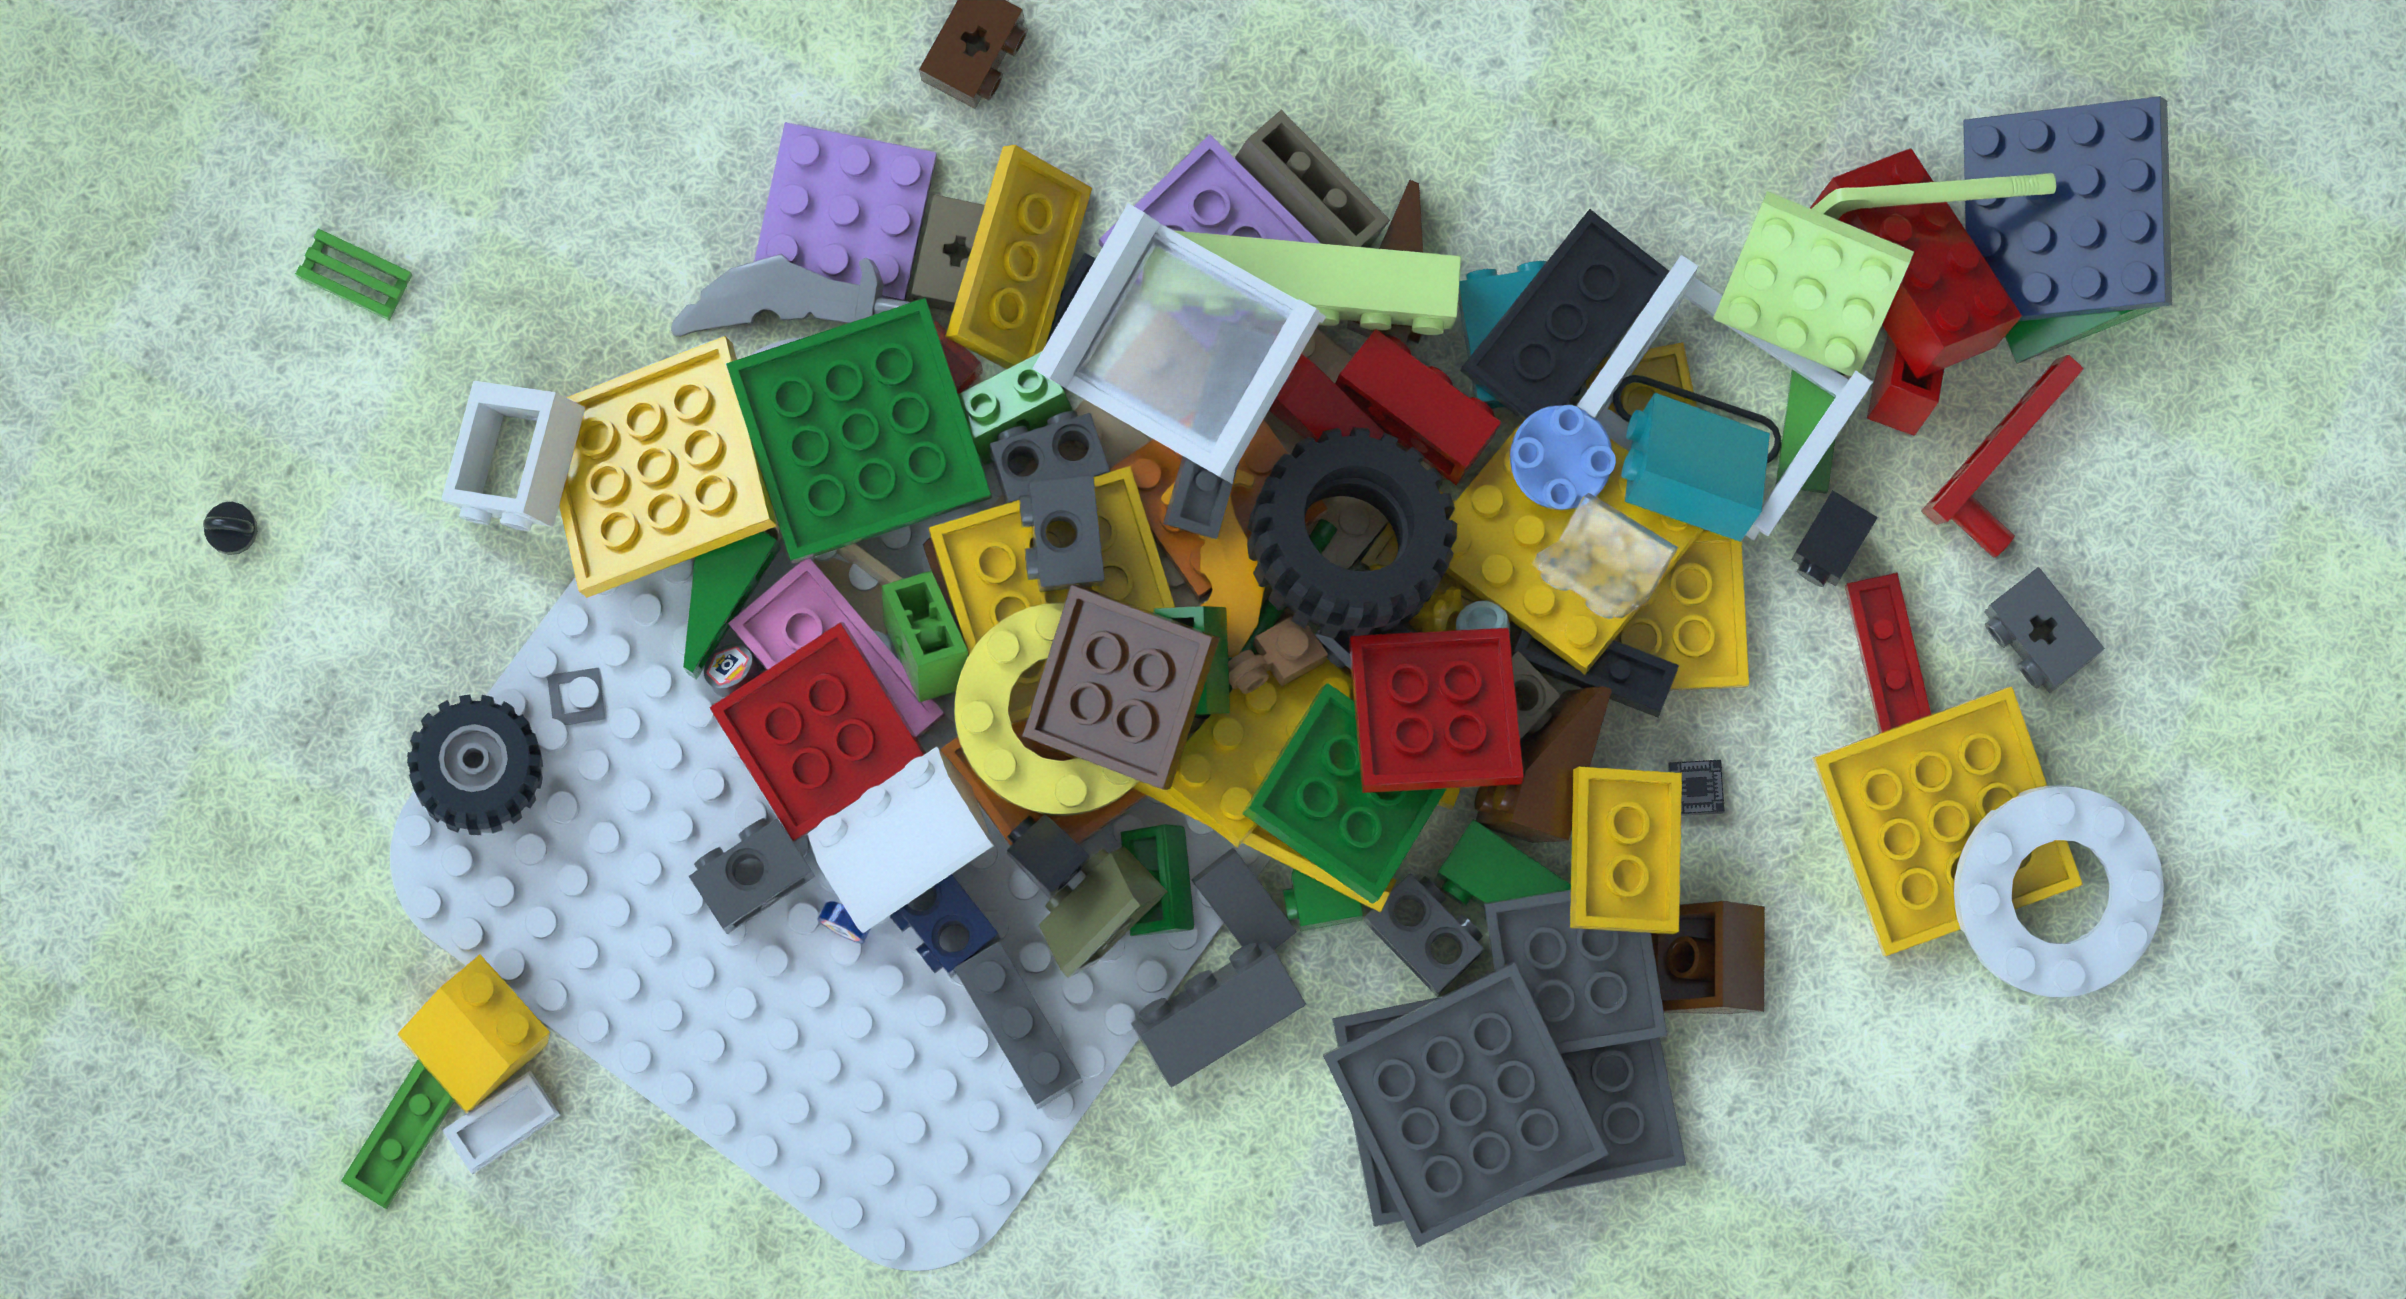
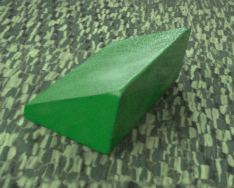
(1164, 854)

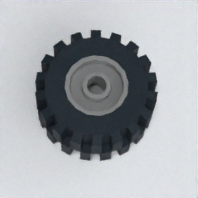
(475, 764)

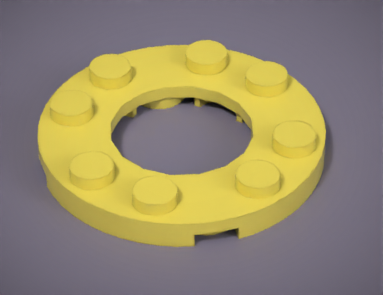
(987, 732)

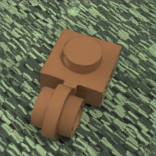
(1283, 650)

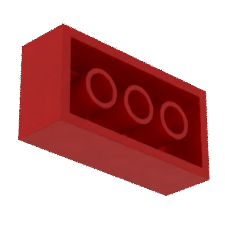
(1949, 295)

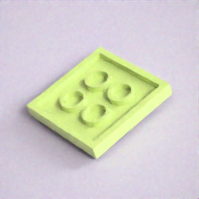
(1812, 284)

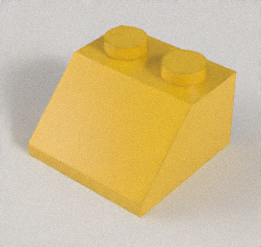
(474, 1034)

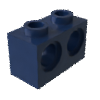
(951, 907)

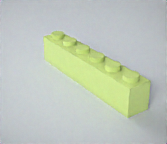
(1351, 281)

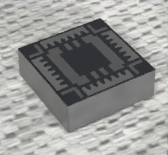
(1700, 786)

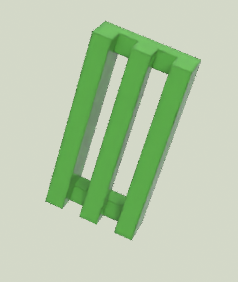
(314, 255)

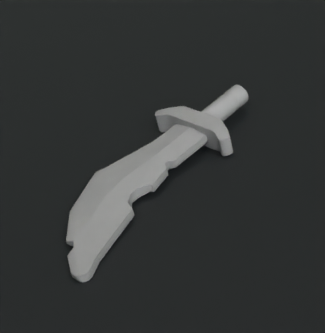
(786, 290)

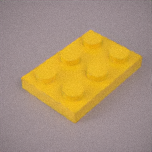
(1626, 850)

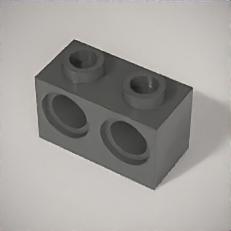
(1043, 448)
(1414, 943)

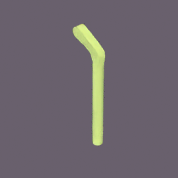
(1850, 199)

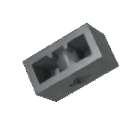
(2040, 602)

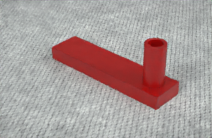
(1955, 497)

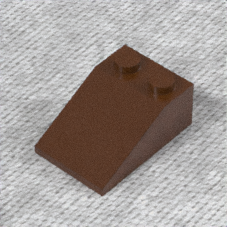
(1543, 803)

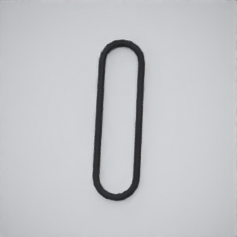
(1698, 398)

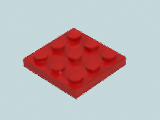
(1435, 710)
(817, 730)

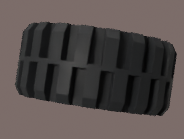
(1386, 480)

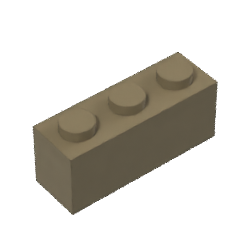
(1310, 185)

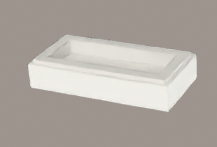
(501, 1122)

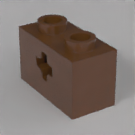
(968, 77)

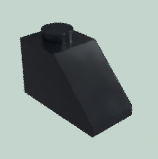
(1832, 540)
(1046, 854)

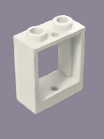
(546, 462)

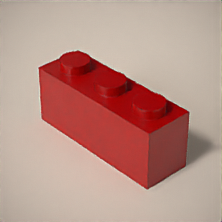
(1418, 405)

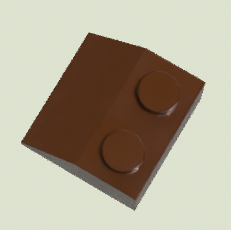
(1713, 959)

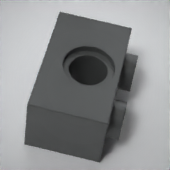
(1067, 501)
(782, 873)

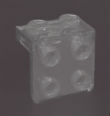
(1606, 559)

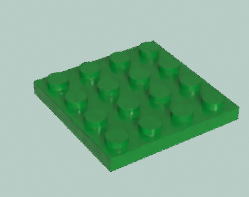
(858, 430)

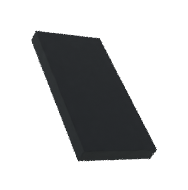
(1566, 319)

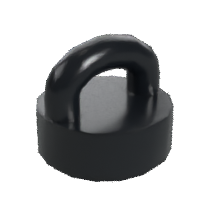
(230, 528)

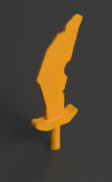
(1231, 572)

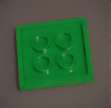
(1318, 804)

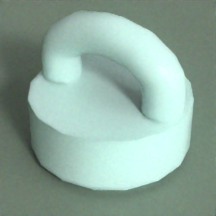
(1482, 616)

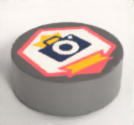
(730, 669)

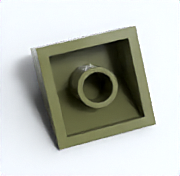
(1099, 910)

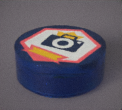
(838, 920)

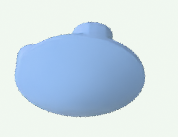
(1561, 456)

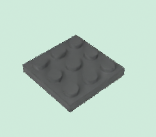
(1585, 982)

